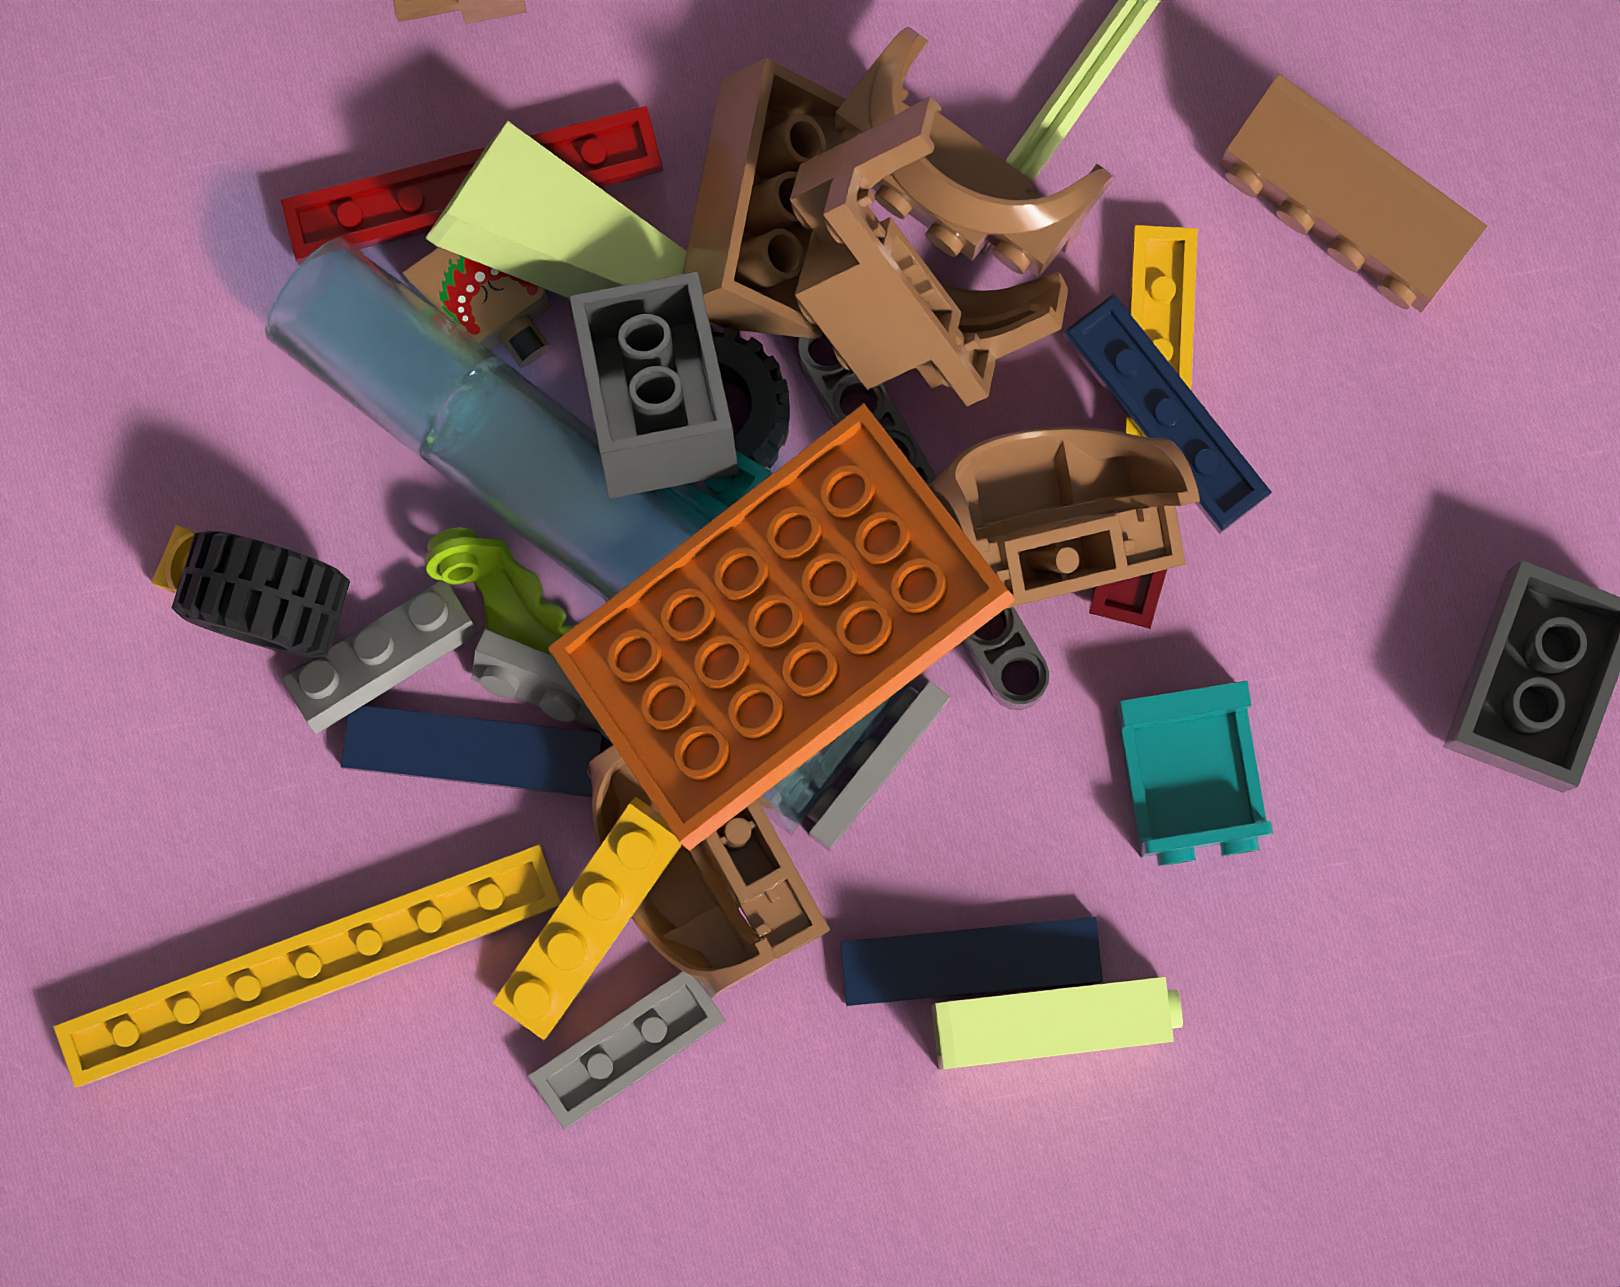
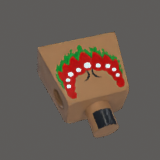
(483, 302)

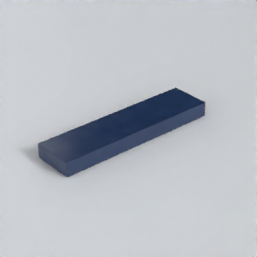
(1165, 407)
(470, 750)
(971, 961)

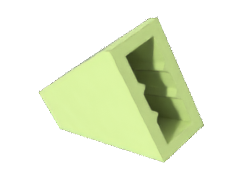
(549, 223)
(1055, 1022)

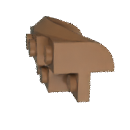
(962, 187)
(1038, 500)
(697, 899)

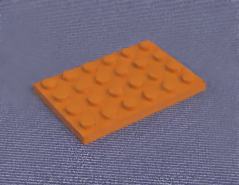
(779, 626)

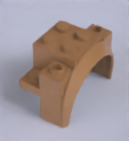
(878, 293)

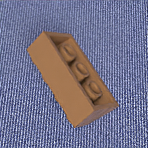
(1350, 195)
(743, 220)

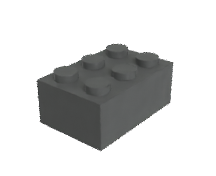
(654, 385)
(1540, 678)

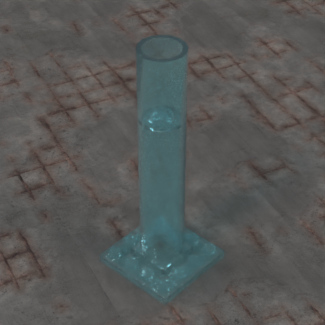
(501, 446)

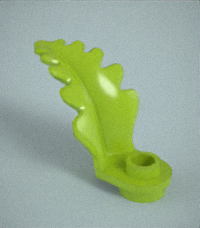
(508, 589)

